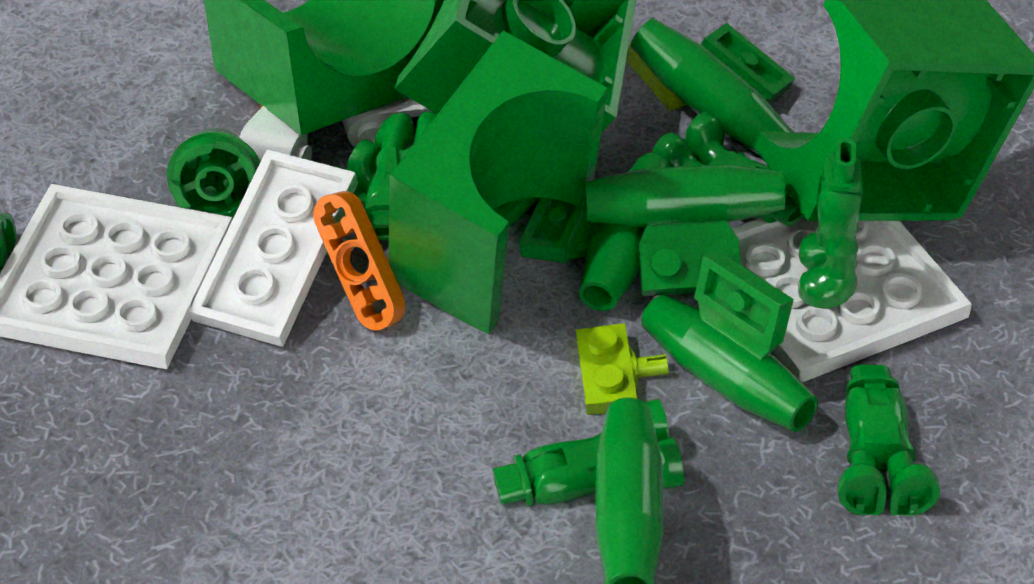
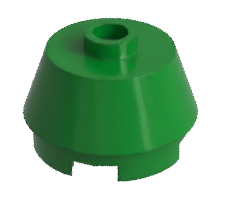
(212, 172)

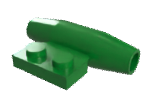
(718, 77)
(683, 215)
(611, 262)
(732, 340)
(629, 494)

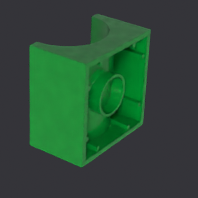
(579, 33)
(320, 57)
(922, 97)
(504, 135)

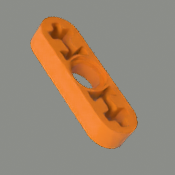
(339, 253)

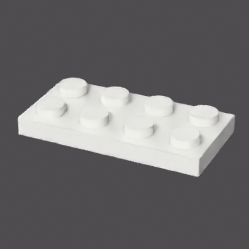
(270, 250)

